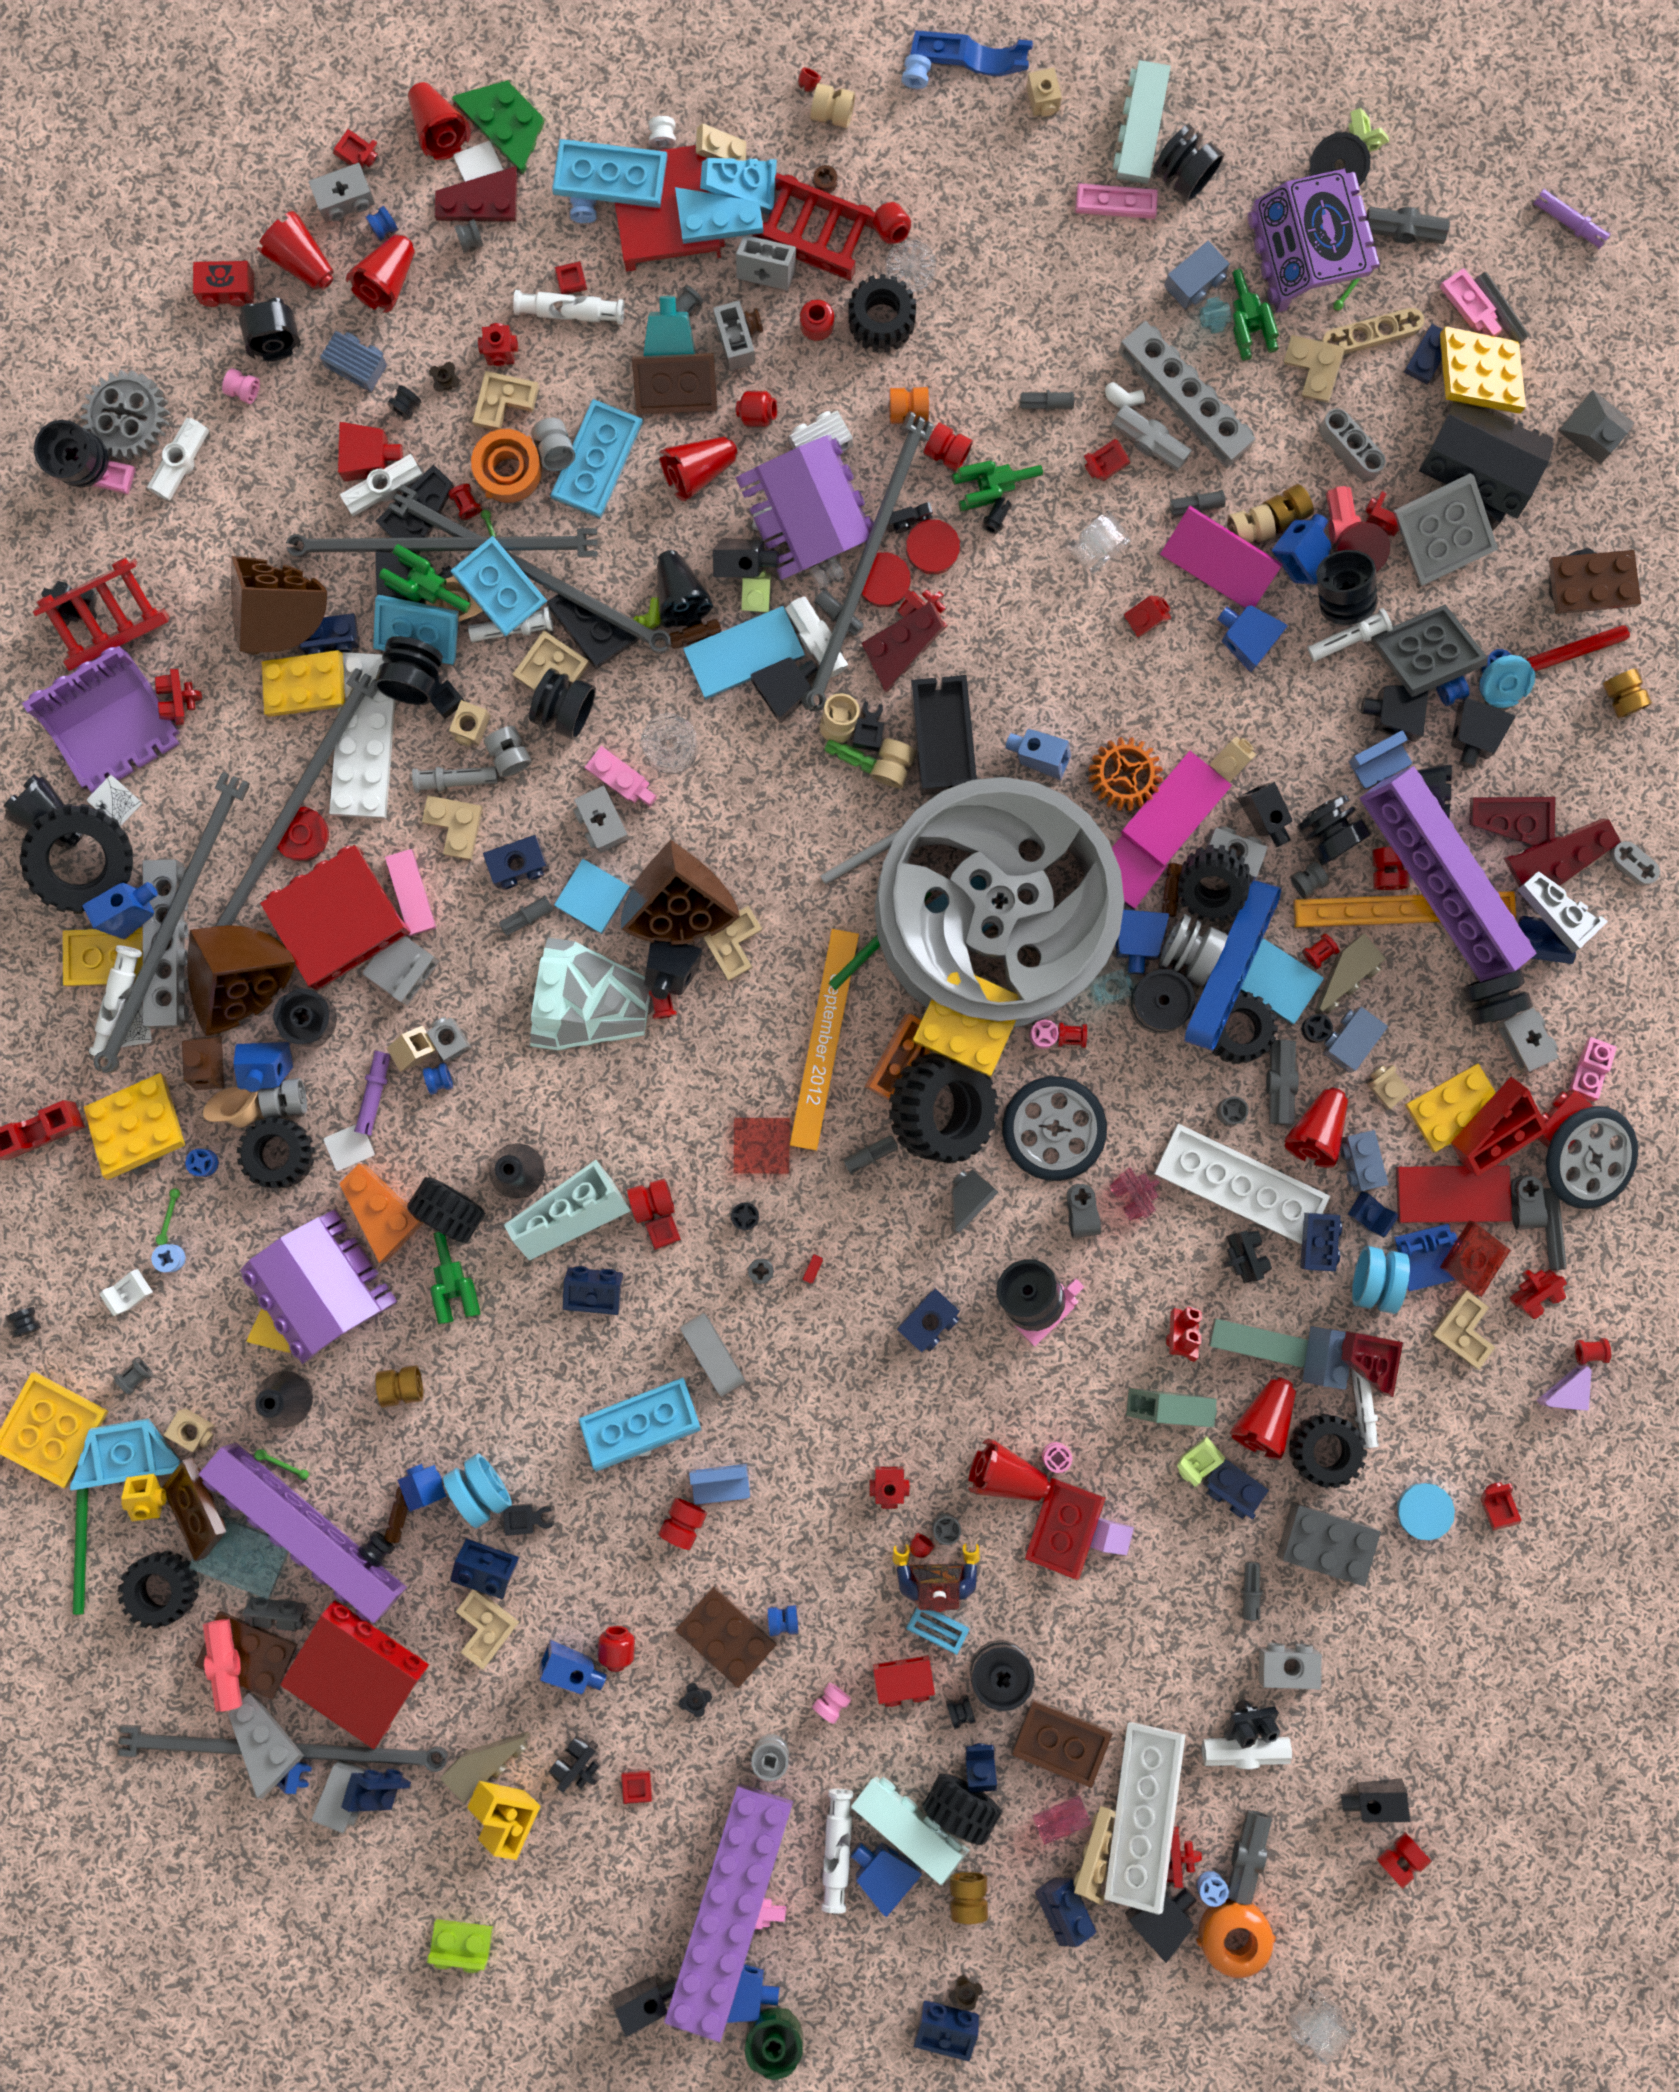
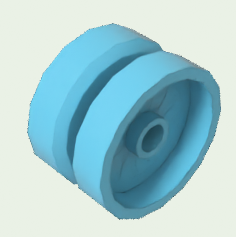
(1380, 1279)
(477, 1490)

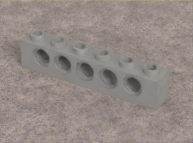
(1188, 409)
(176, 1013)

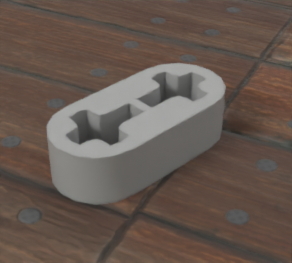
(1630, 868)

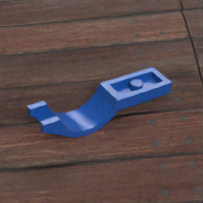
(963, 51)

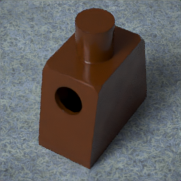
(203, 1062)

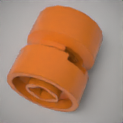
(903, 401)

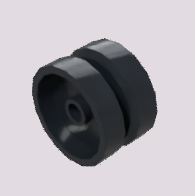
(1345, 147)
(1497, 998)
(1150, 1013)
(1031, 1295)
(1004, 1692)

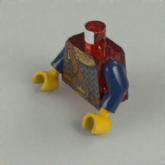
(937, 1585)

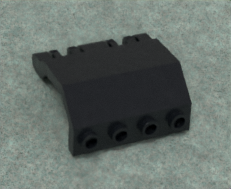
(1494, 450)

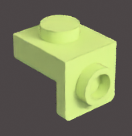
(1361, 127)
(756, 592)
(1199, 1461)

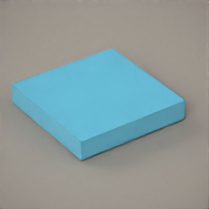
(592, 896)

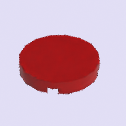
(933, 546)
(887, 581)
(308, 837)

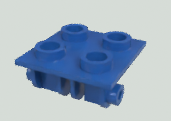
(1426, 1254)

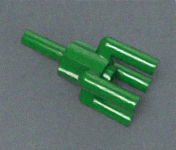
(1251, 317)
(991, 481)
(421, 581)
(450, 1285)

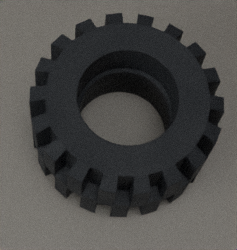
(883, 292)
(1211, 902)
(1263, 1031)
(253, 1146)
(445, 1210)
(1350, 1457)
(135, 1593)
(961, 1813)

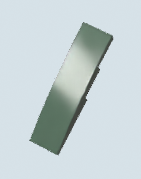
(1258, 1343)

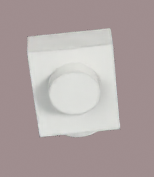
(126, 1293)

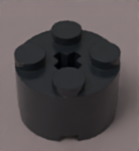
(269, 330)
(301, 1002)

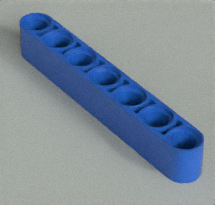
(1232, 966)

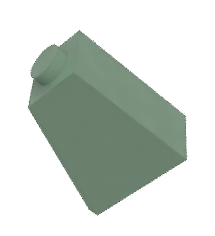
(1171, 1407)

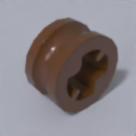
(820, 172)
(753, 321)

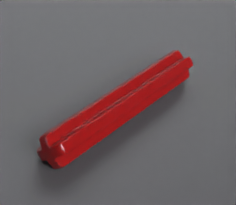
(1579, 648)

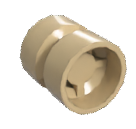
(832, 105)
(1254, 525)
(839, 718)
(895, 758)

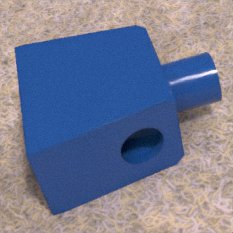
(1303, 549)
(1250, 634)
(121, 909)
(1140, 938)
(262, 1065)
(559, 1664)
(885, 1875)
(750, 1995)

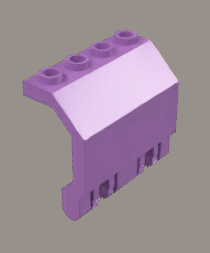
(809, 504)
(315, 1286)

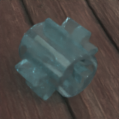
(1215, 315)

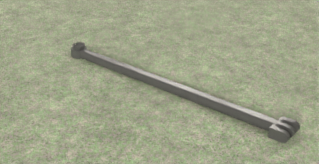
(410, 505)
(527, 543)
(867, 559)
(299, 794)
(171, 920)
(310, 1751)

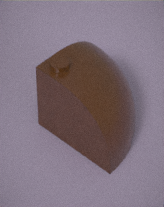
(273, 605)
(677, 900)
(234, 974)

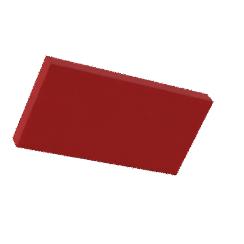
(1453, 1194)

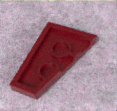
(483, 199)
(902, 642)
(1517, 818)
(1373, 1359)

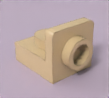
(1388, 1086)

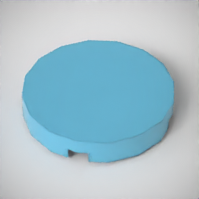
(1507, 681)
(1425, 1511)

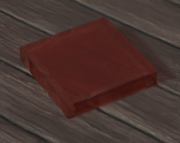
(761, 1145)
(1475, 1258)

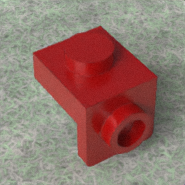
(355, 150)
(1106, 460)
(1381, 516)
(1148, 615)
(1500, 1506)

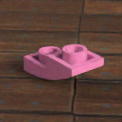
(1591, 1068)

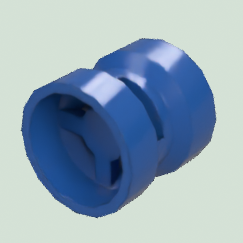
(776, 1622)

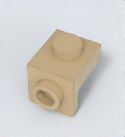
(1233, 758)

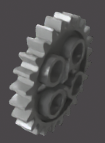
(131, 392)

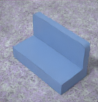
(1381, 760)
(720, 1484)

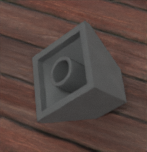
(1596, 427)
(969, 1198)

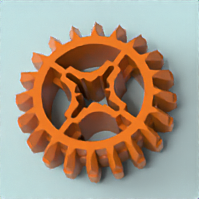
(1129, 784)

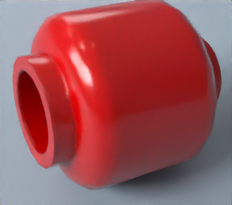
(891, 223)
(816, 320)
(756, 408)
(616, 1648)

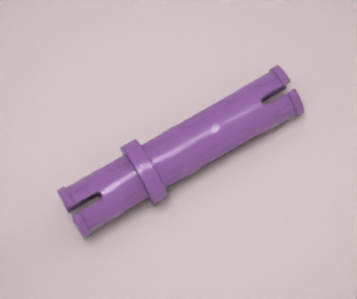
(1572, 219)
(373, 1092)

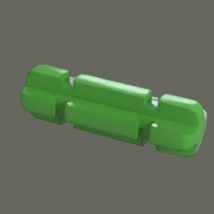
(850, 755)

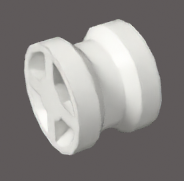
(662, 132)

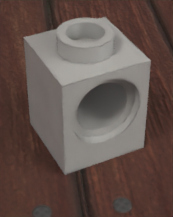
(457, 1047)

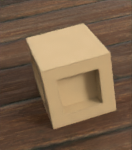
(465, 713)
(178, 1430)

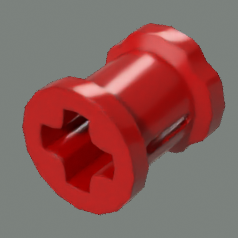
(465, 501)
(1314, 957)
(663, 1007)
(1072, 1035)
(1592, 1351)

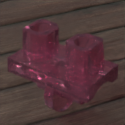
(1129, 1183)
(1061, 1820)

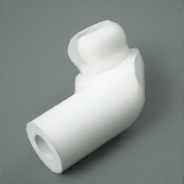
(1120, 397)

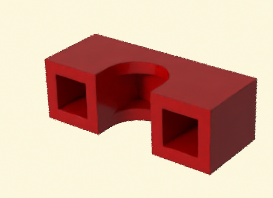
(50, 1124)

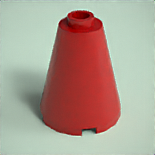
(437, 123)
(296, 252)
(382, 273)
(696, 464)
(1320, 1129)
(1267, 1420)
(1006, 1475)

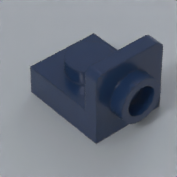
(1372, 1215)
(980, 1768)

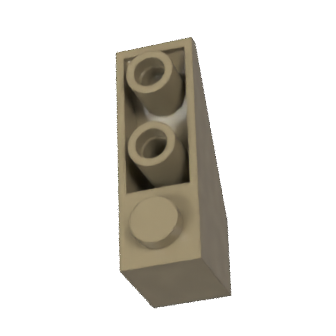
(1350, 966)
(481, 1764)

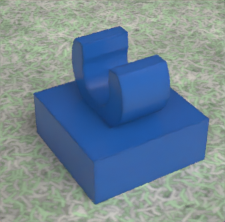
(291, 1780)

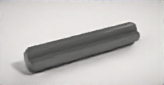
(1503, 310)
(1554, 1231)

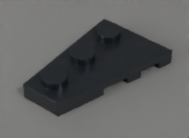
(432, 492)
(592, 634)

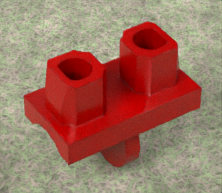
(914, 602)
(171, 685)
(1536, 1289)
(1184, 1333)
(1188, 1856)

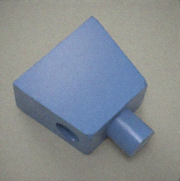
(1051, 752)

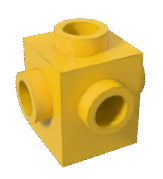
(143, 1497)

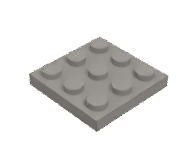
(1445, 529)

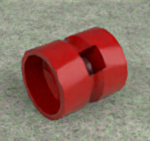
(948, 447)
(1387, 859)
(650, 1200)
(681, 1526)
(1411, 1852)

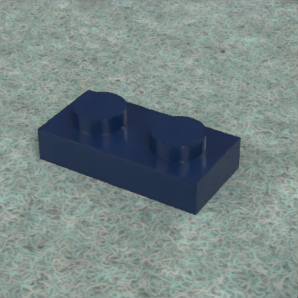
(1426, 357)

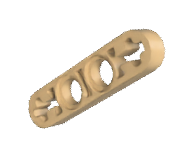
(1370, 328)

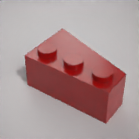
(1499, 1128)

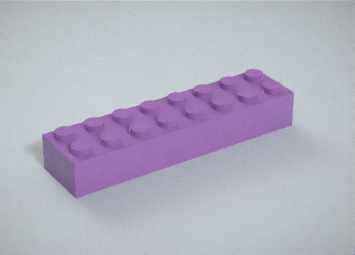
(1448, 875)
(301, 1531)
(728, 1912)

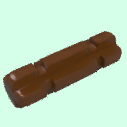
(694, 633)
(1171, 889)
(397, 1518)

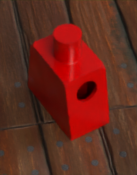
(363, 451)

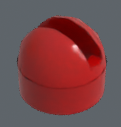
(809, 79)
(921, 1546)

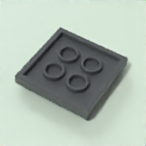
(1429, 650)

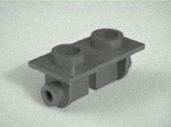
(262, 1612)

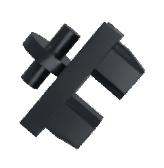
(67, 609)
(1244, 1257)
(1250, 1721)
(566, 1774)

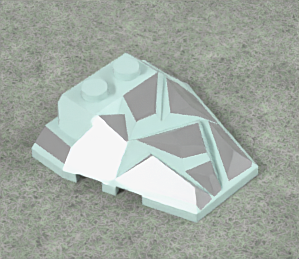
(585, 998)

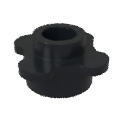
(703, 1698)

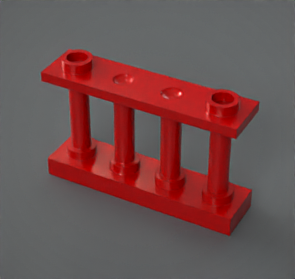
(816, 253)
(101, 640)

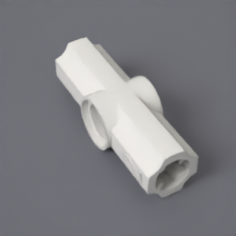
(171, 474)
(365, 493)
(813, 632)
(1223, 1752)

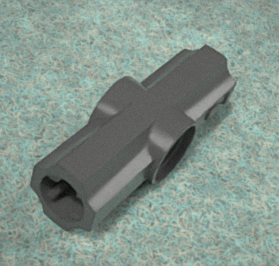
(1407, 225)
(1282, 1082)
(1249, 1857)

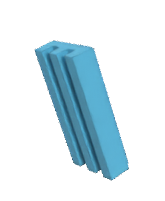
(960, 1639)

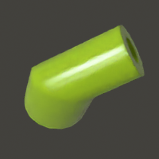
(651, 618)

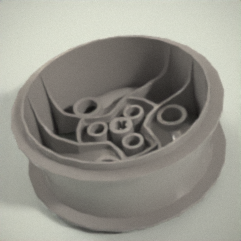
(991, 822)

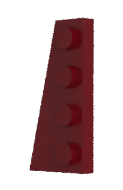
(1564, 855)

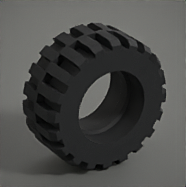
(67, 820)
(914, 1106)

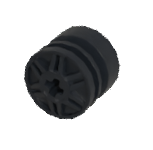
(1184, 160)
(57, 450)
(1347, 587)
(408, 670)
(557, 701)
(1333, 829)

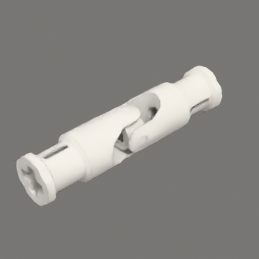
(580, 308)
(118, 988)
(837, 1847)

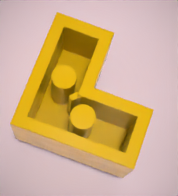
(506, 1817)

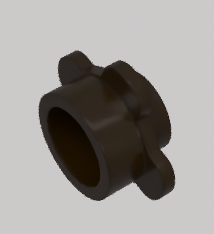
(449, 382)
(966, 2001)

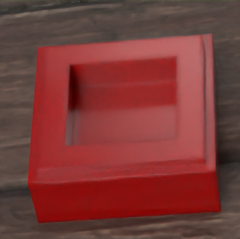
(571, 278)
(662, 1231)
(813, 1269)
(636, 1787)

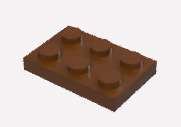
(674, 383)
(1594, 581)
(194, 1509)
(726, 1637)
(262, 1656)
(1061, 1743)

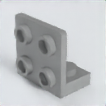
(401, 969)

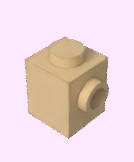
(1044, 92)
(411, 1048)

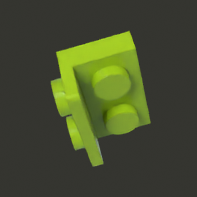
(460, 1945)

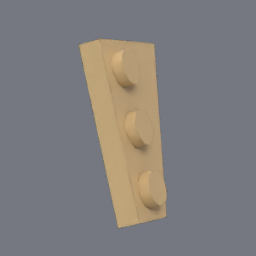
(1094, 1867)

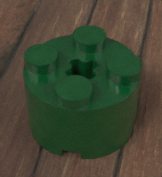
(761, 2054)

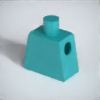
(668, 331)

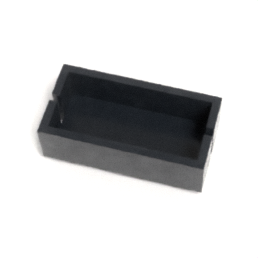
(943, 733)

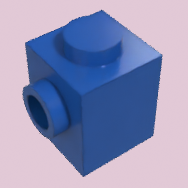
(421, 1486)

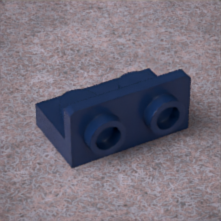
(333, 634)
(1545, 941)
(1320, 1241)
(592, 1290)
(1236, 1488)
(484, 1568)
(373, 1790)
(947, 2031)

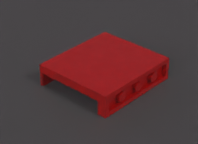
(656, 232)
(334, 917)
(354, 1674)

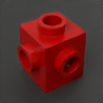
(498, 344)
(889, 1475)

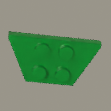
(504, 119)

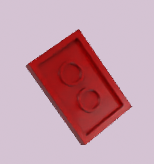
(1065, 1528)

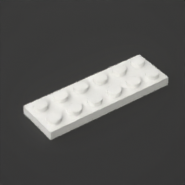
(364, 749)
(1238, 1183)
(1144, 1817)

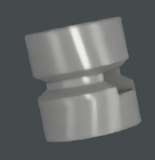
(553, 444)
(506, 747)
(273, 1101)
(770, 1757)

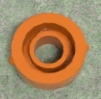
(504, 445)
(1219, 1922)

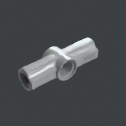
(1151, 437)

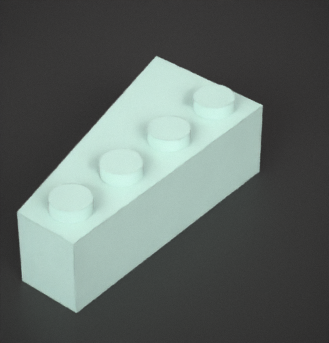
(1142, 121)
(567, 1212)
(910, 1829)

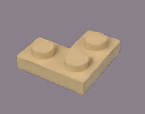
(718, 144)
(1322, 362)
(498, 393)
(548, 654)
(460, 819)
(726, 943)
(1457, 1330)
(493, 1627)

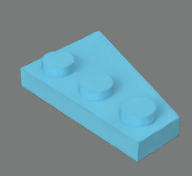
(741, 179)
(716, 216)

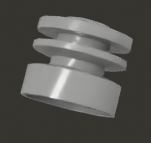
(1193, 950)

